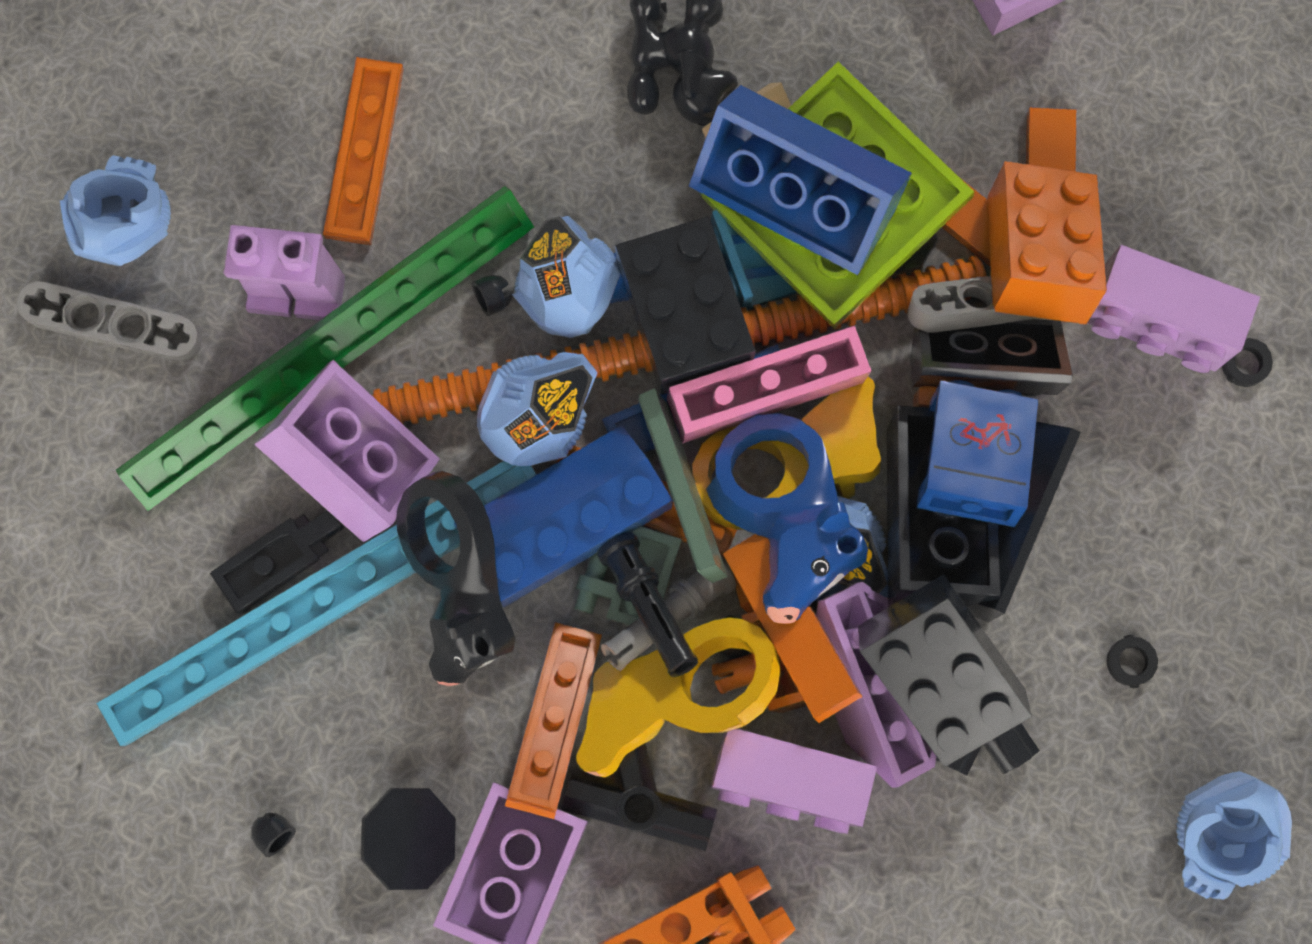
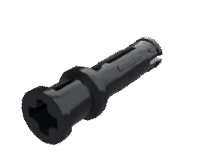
(639, 586)

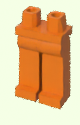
(714, 912)

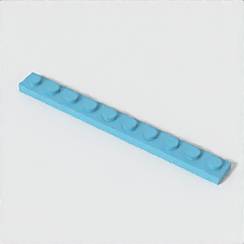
(286, 619)

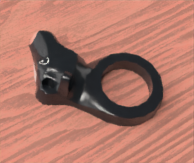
(469, 619)

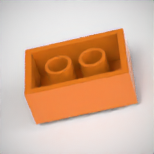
(1046, 243)

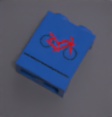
(979, 453)

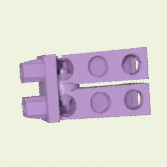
(283, 266)

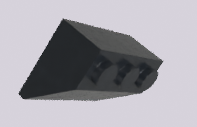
(1006, 356)

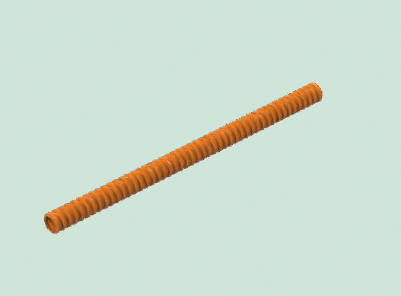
(630, 353)

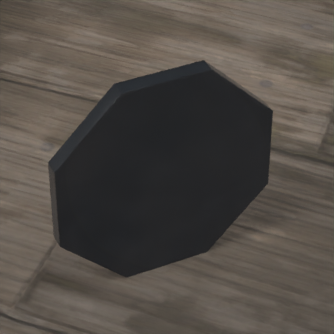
(408, 838)

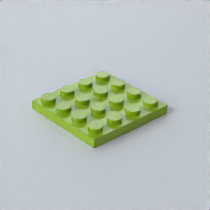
(926, 204)

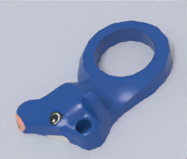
(806, 528)

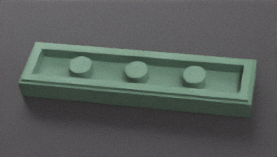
(682, 486)

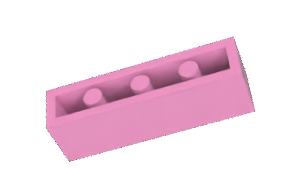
(768, 384)

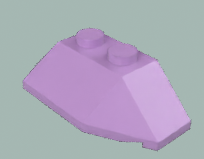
(875, 722)

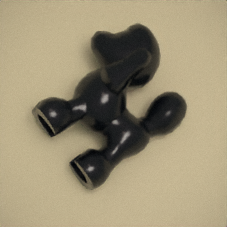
(685, 50)

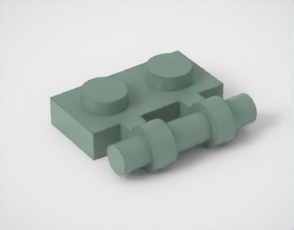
(658, 552)

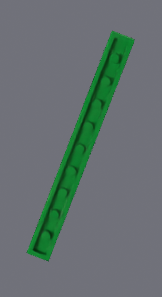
(337, 337)

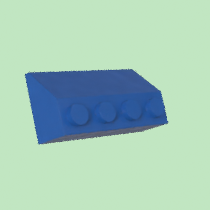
(798, 178)
(572, 512)

